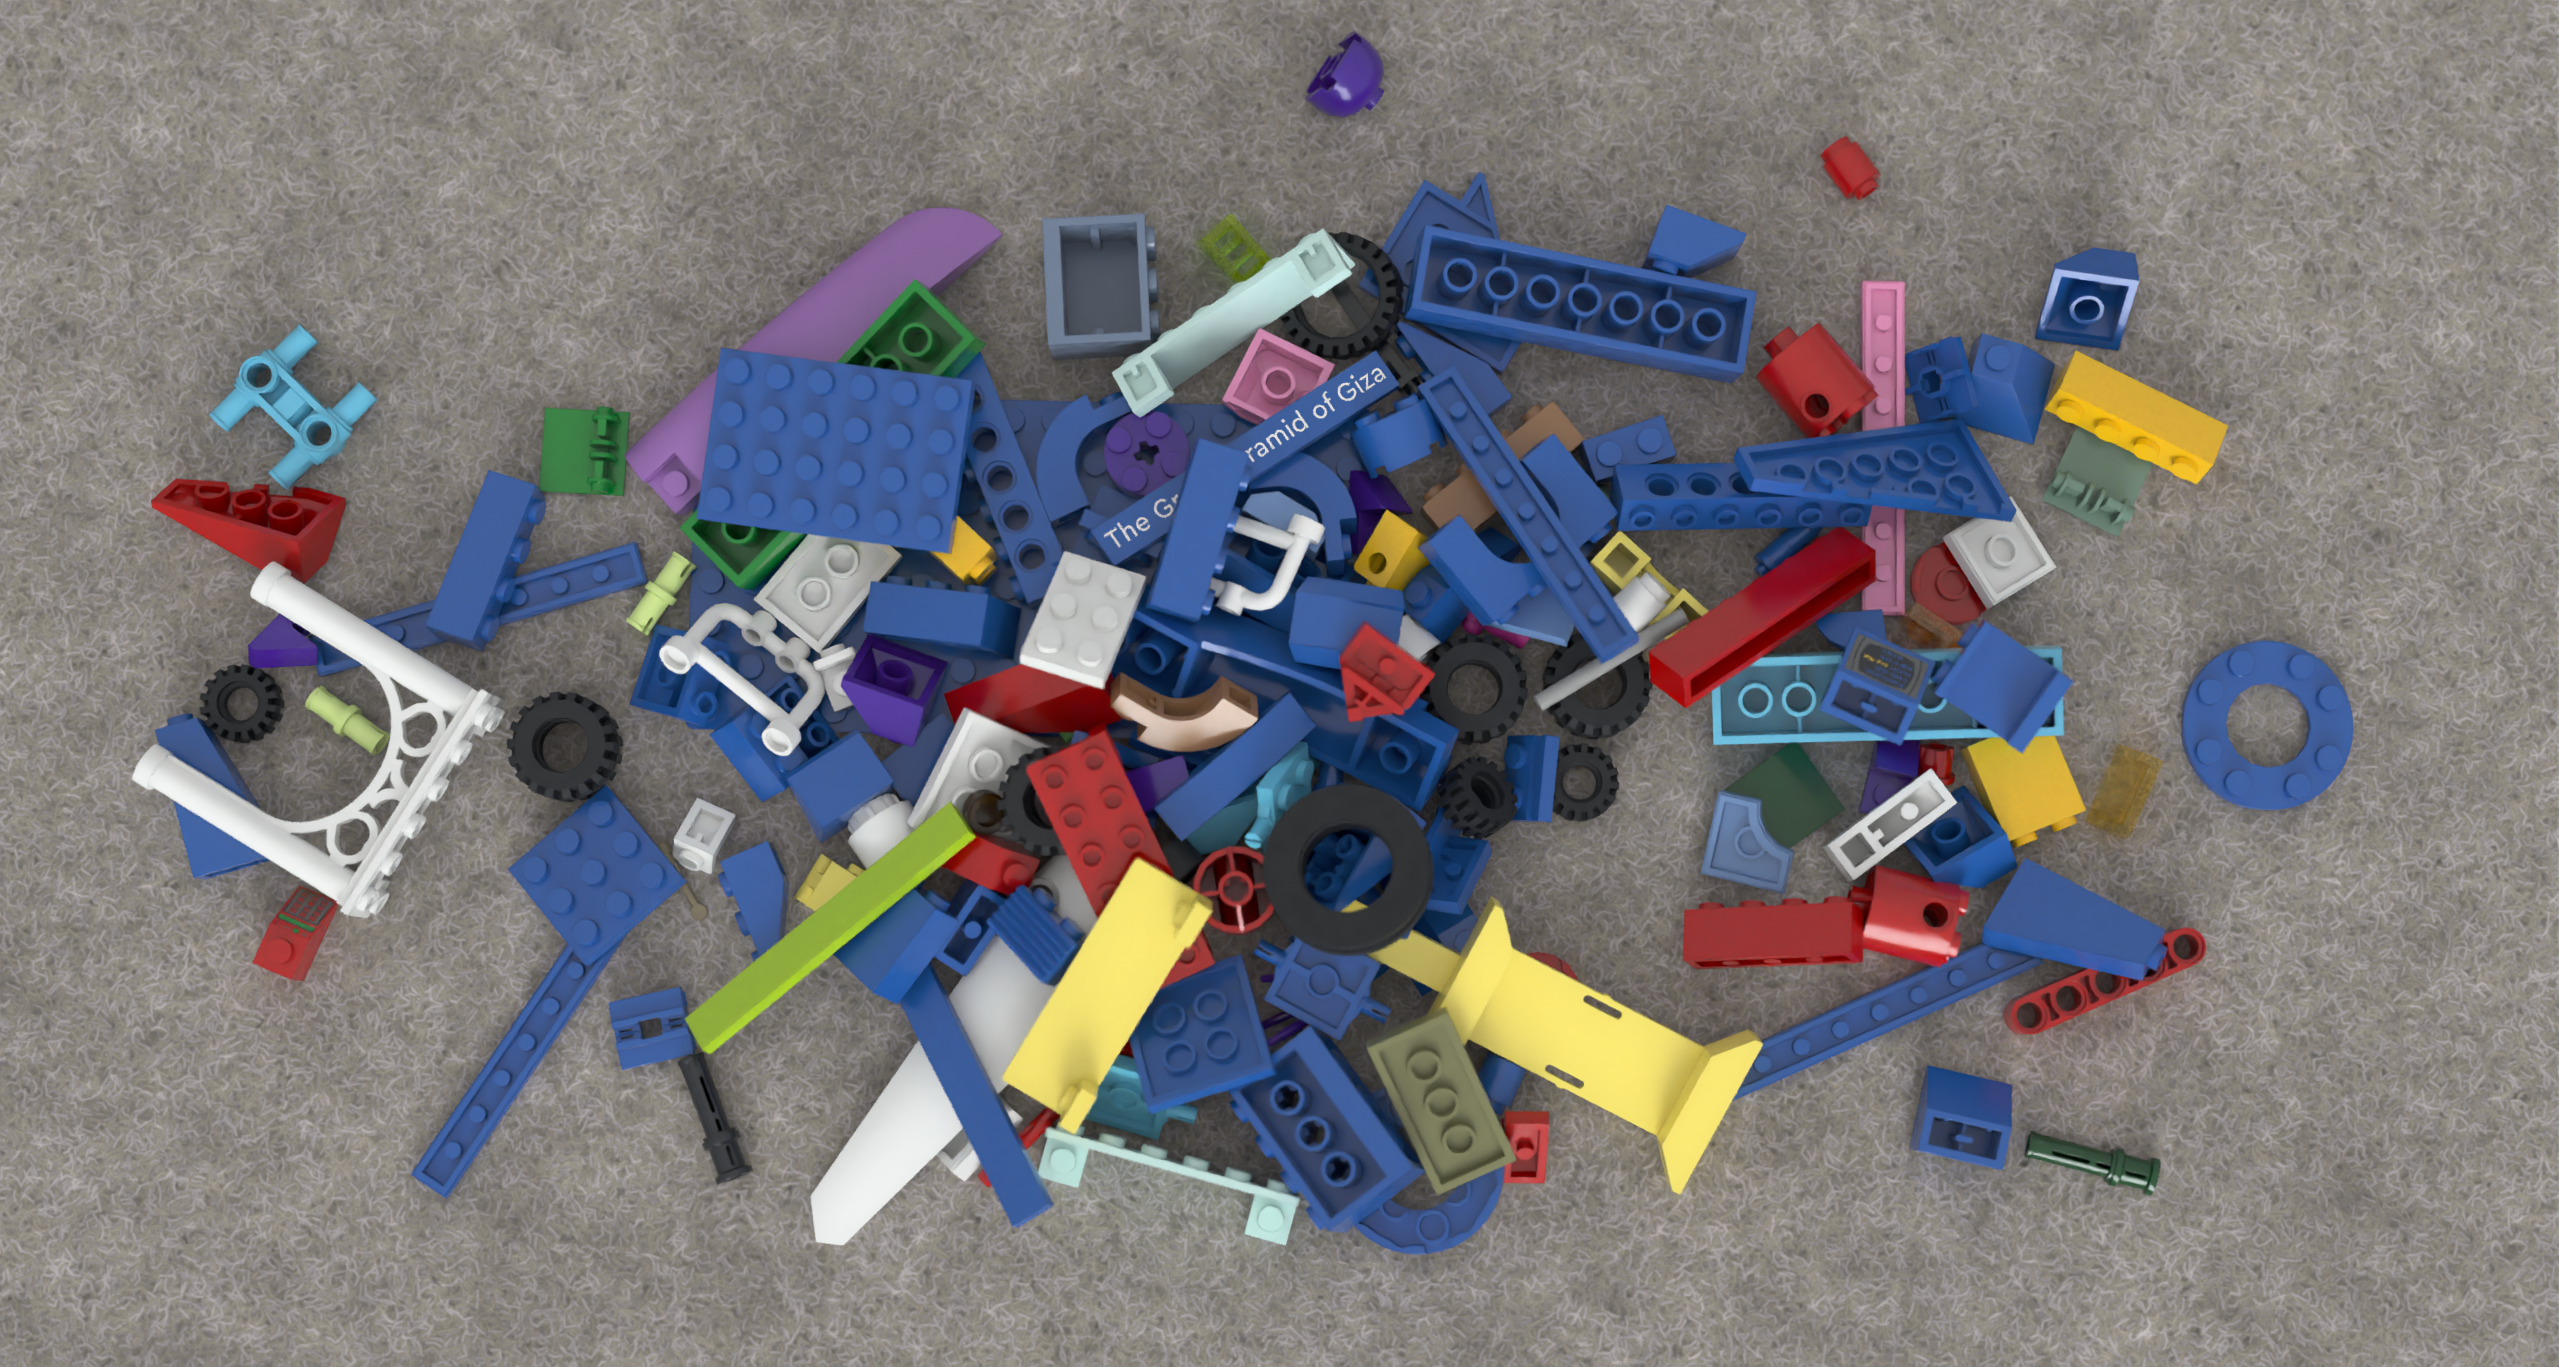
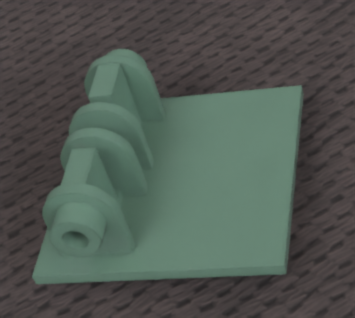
(2097, 482)

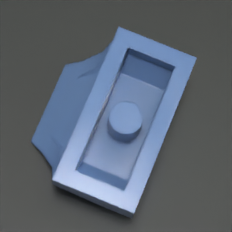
(1277, 511)

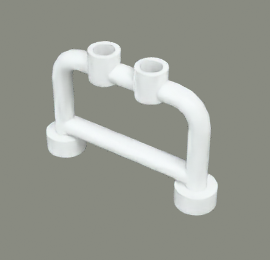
(1295, 540)
(684, 651)

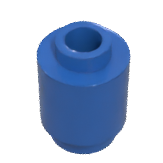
(1500, 1080)

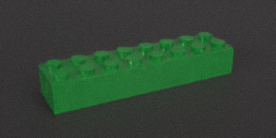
(910, 336)

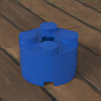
(1397, 435)

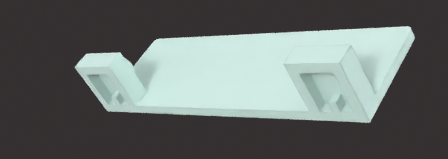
(1217, 328)
(1272, 1204)

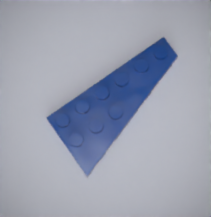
(1900, 467)

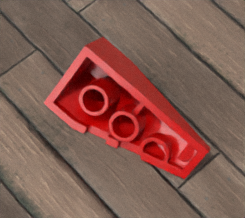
(258, 525)
(1035, 701)

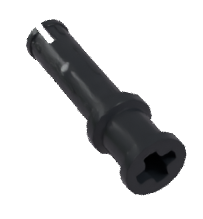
(720, 1138)

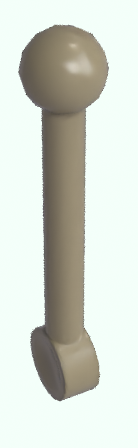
(698, 911)

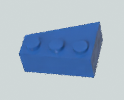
(941, 616)

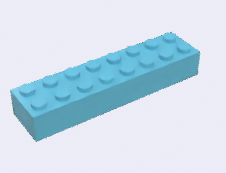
(1782, 695)

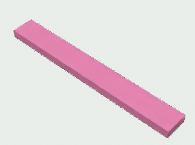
(1885, 367)

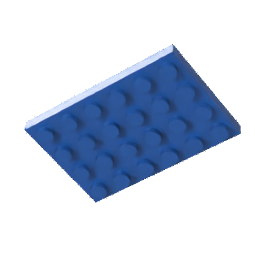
(836, 450)

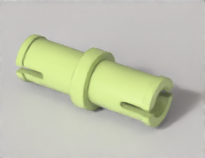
(661, 593)
(347, 720)

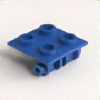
(913, 766)

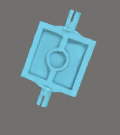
(1279, 790)
(1123, 1105)

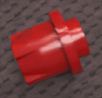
(1938, 758)

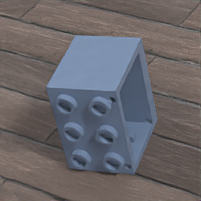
(1100, 286)

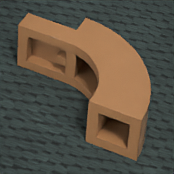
(1185, 722)

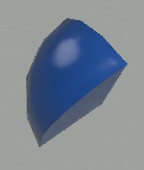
(1838, 627)

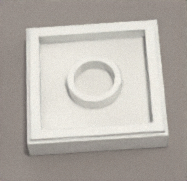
(1999, 556)

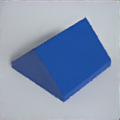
(838, 784)

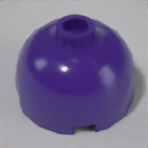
(1348, 79)

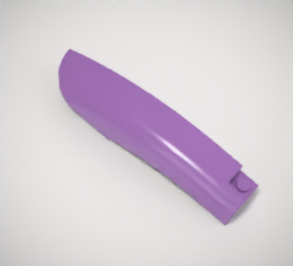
(821, 326)

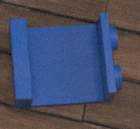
(2001, 684)

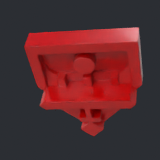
(1379, 675)

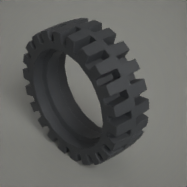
(1376, 329)

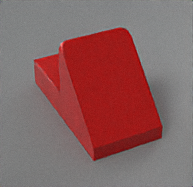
(1529, 1140)

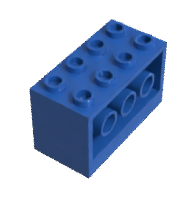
(1354, 1132)

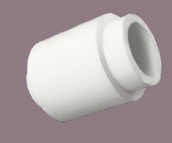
(1642, 600)

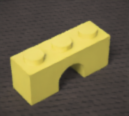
(1624, 560)

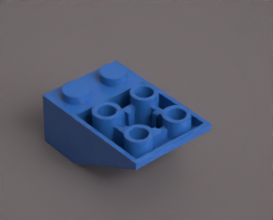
(1347, 866)

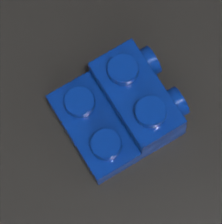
(680, 696)

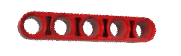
(2088, 995)

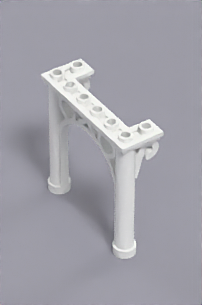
(364, 889)

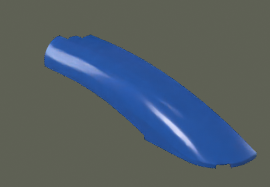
(1185, 658)

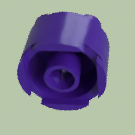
(1151, 432)

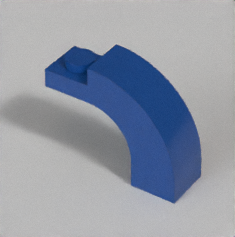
(1061, 452)
(1323, 493)

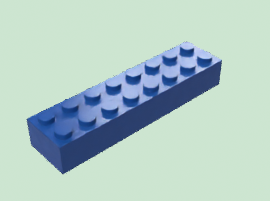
(1580, 304)

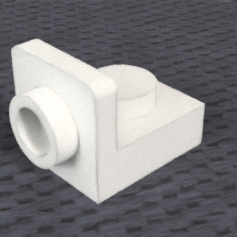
(832, 668)
(702, 836)

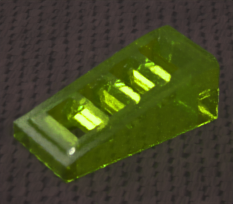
(1218, 256)

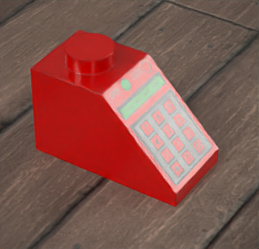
(296, 934)

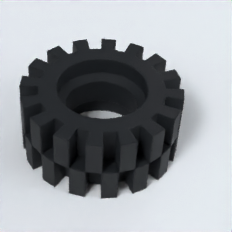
(217, 697)
(1605, 789)

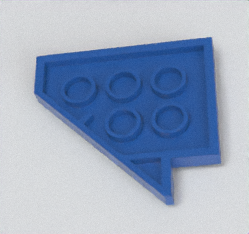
(1441, 210)

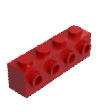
(1773, 934)

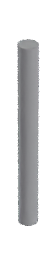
(1595, 669)

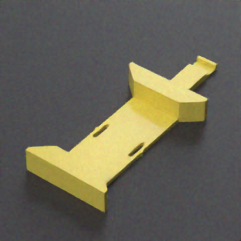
(1541, 1020)

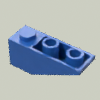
(1437, 356)
(760, 892)

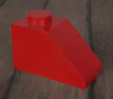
(995, 863)

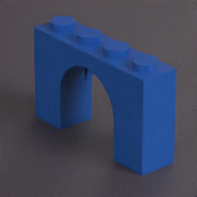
(1494, 585)

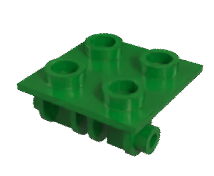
(584, 451)

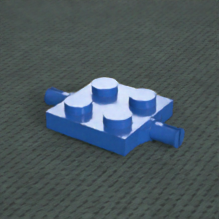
(1322, 986)

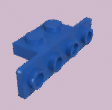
(1456, 864)

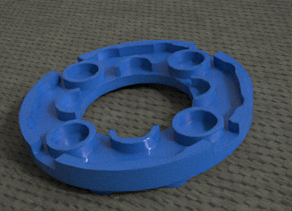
(2216, 759)
(1434, 1228)

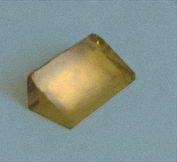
(2124, 791)

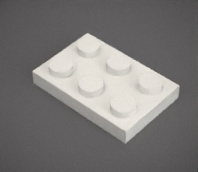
(825, 586)
(1083, 620)

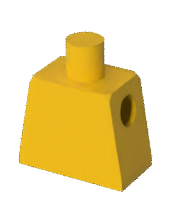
(1392, 554)

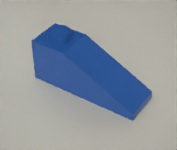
(1434, 602)

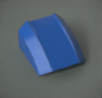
(1331, 613)

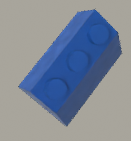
(1255, 566)

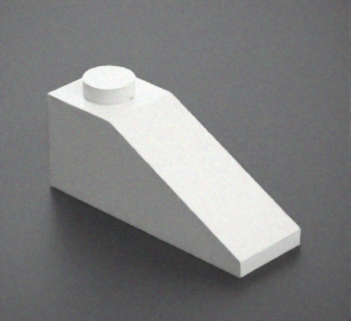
(1889, 825)

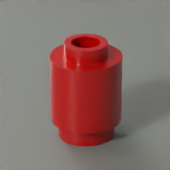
(1850, 169)

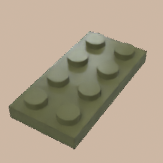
(1441, 1100)

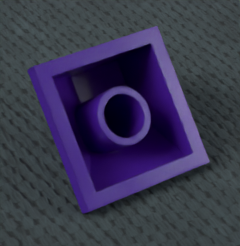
(893, 688)

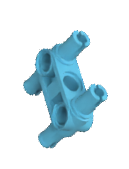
(293, 407)

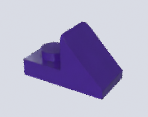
(1371, 501)
(282, 645)
(1889, 771)

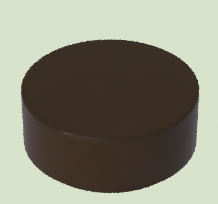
(982, 812)

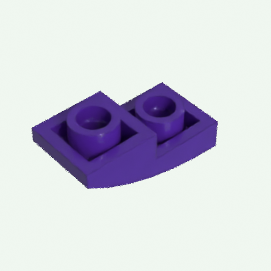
(1157, 780)

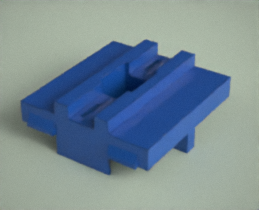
(1938, 400)
(631, 1013)

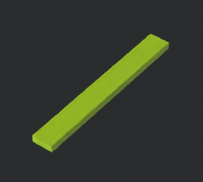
(829, 927)

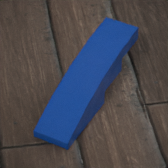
(1235, 766)

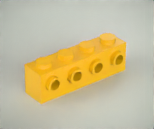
(2136, 417)

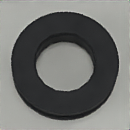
(1313, 820)

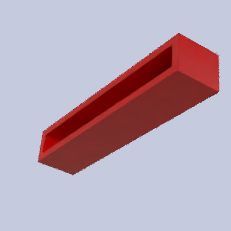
(1762, 616)

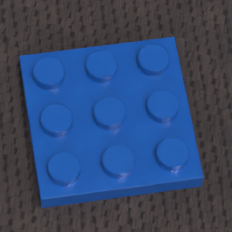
(597, 875)
(1201, 1037)

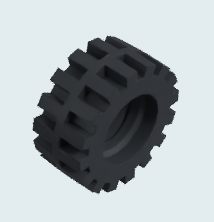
(1491, 788)

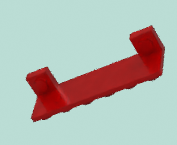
(1104, 827)

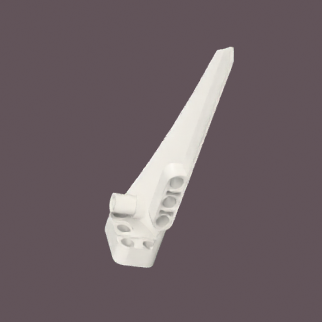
(913, 1113)

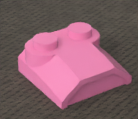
(1273, 377)

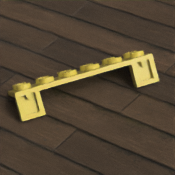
(1106, 991)

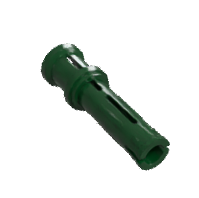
(2112, 1166)

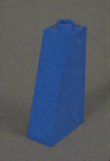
(208, 847)
(2071, 925)

